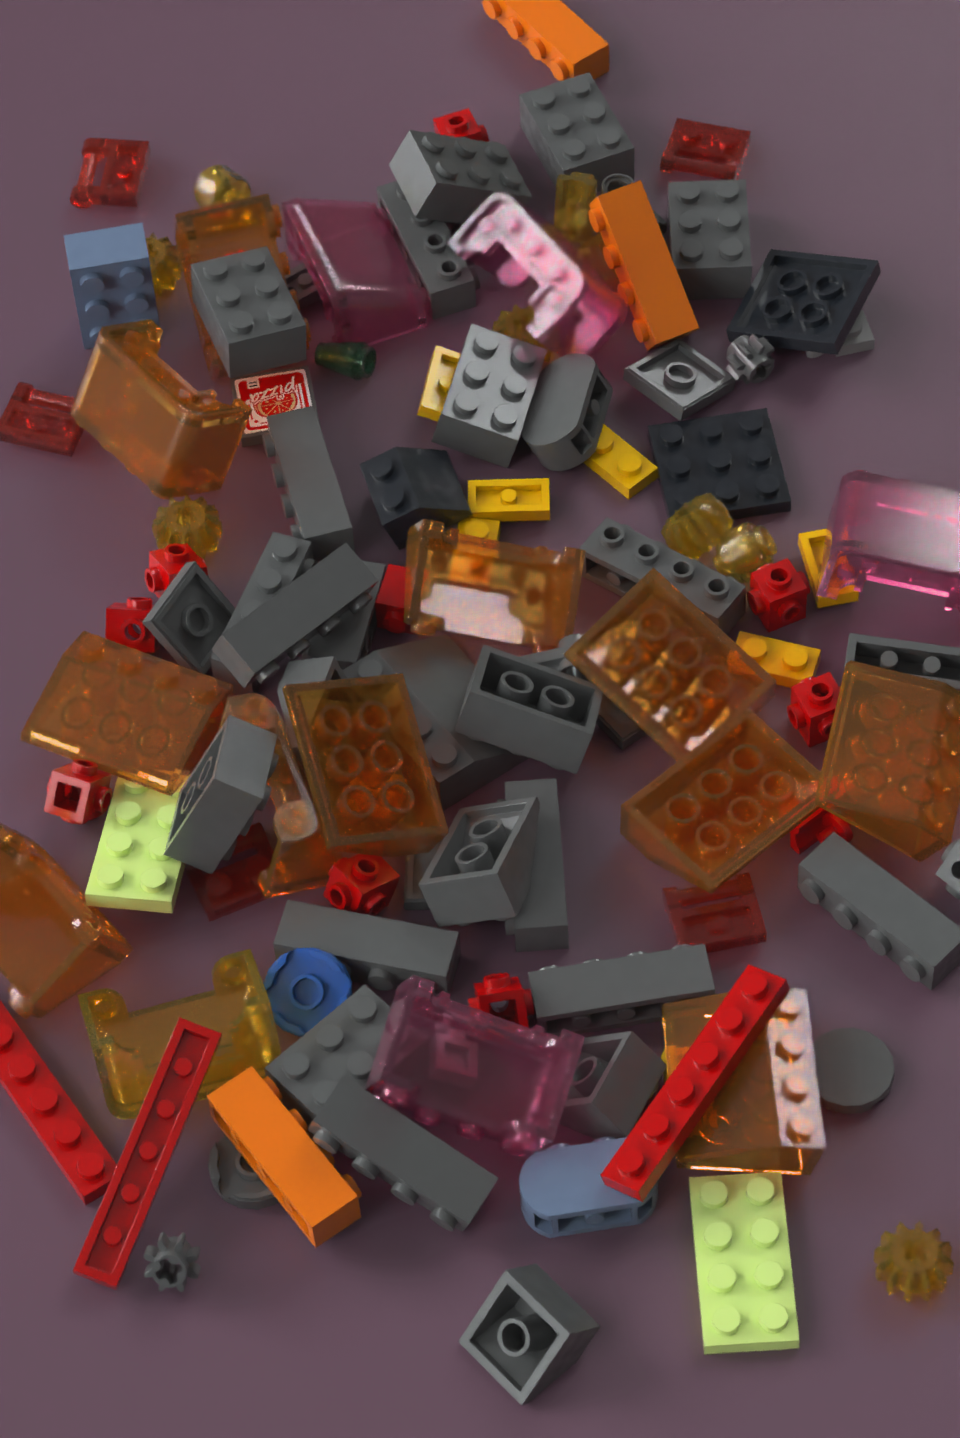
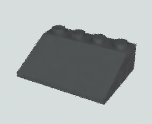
(437, 683)

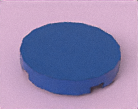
(306, 988)

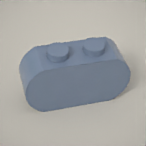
(567, 1195)

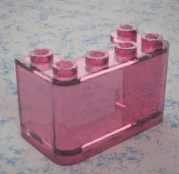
(573, 304)
(892, 536)
(473, 1069)

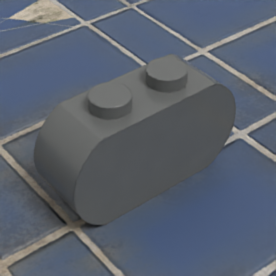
(567, 412)

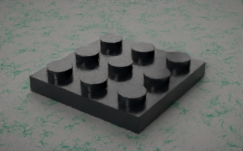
(805, 300)
(723, 456)

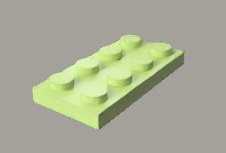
(130, 856)
(743, 1263)

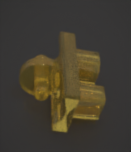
(572, 206)

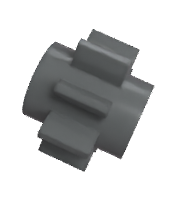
(750, 359)
(176, 1251)

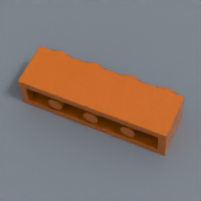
(553, 36)
(642, 265)
(285, 1155)

